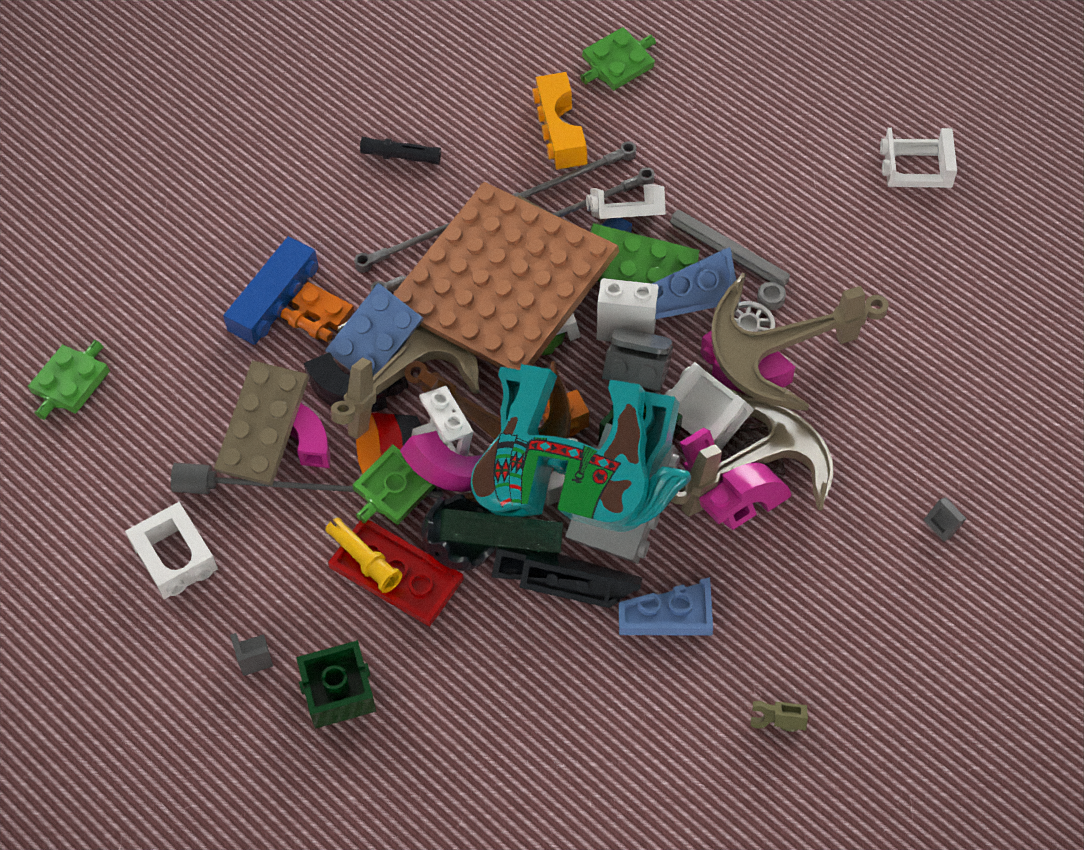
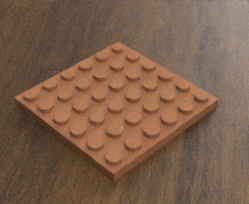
(504, 277)

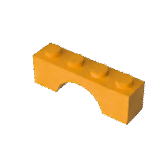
(566, 141)

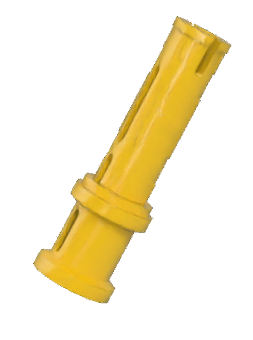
(372, 563)

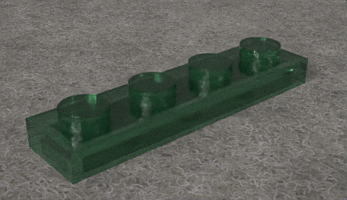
(501, 531)

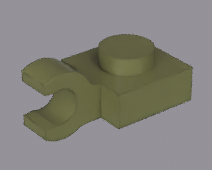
(784, 715)

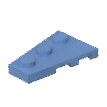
(671, 613)

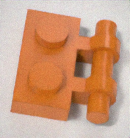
(320, 305)

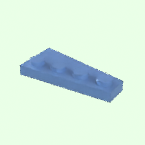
(696, 286)

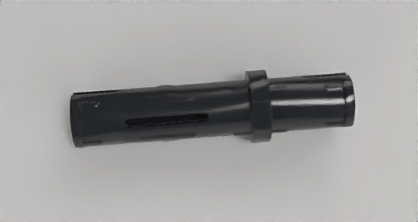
(407, 151)

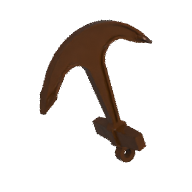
(556, 425)

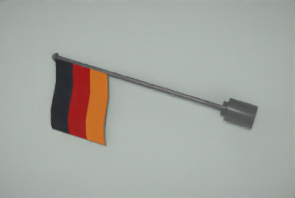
(382, 434)

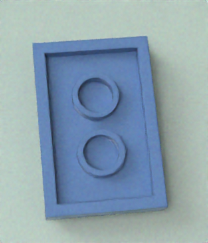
(375, 330)

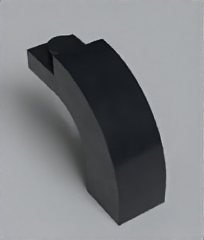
(332, 383)

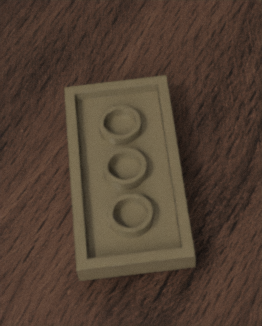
(261, 423)

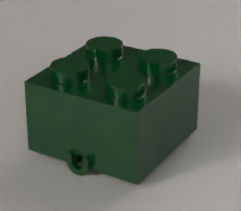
(336, 684)

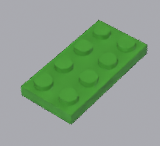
(643, 257)

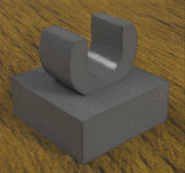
(944, 519)

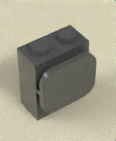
(638, 358)

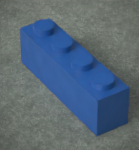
(271, 290)

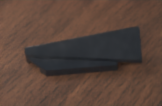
(565, 576)

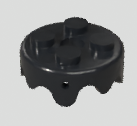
(451, 554)

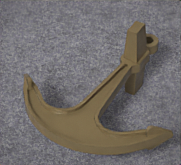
(742, 350)
(364, 387)
(788, 438)

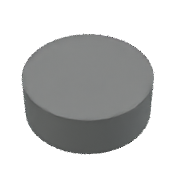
(771, 295)

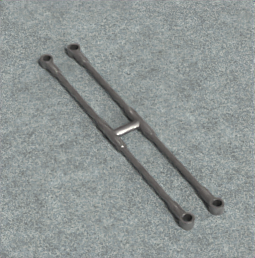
(606, 160)

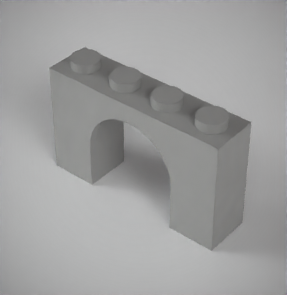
(625, 545)

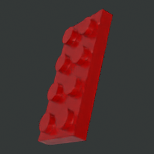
(424, 581)

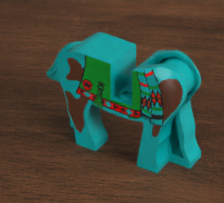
(601, 487)

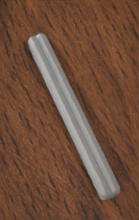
(739, 253)

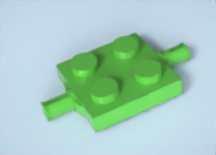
(618, 58)
(68, 379)
(391, 488)

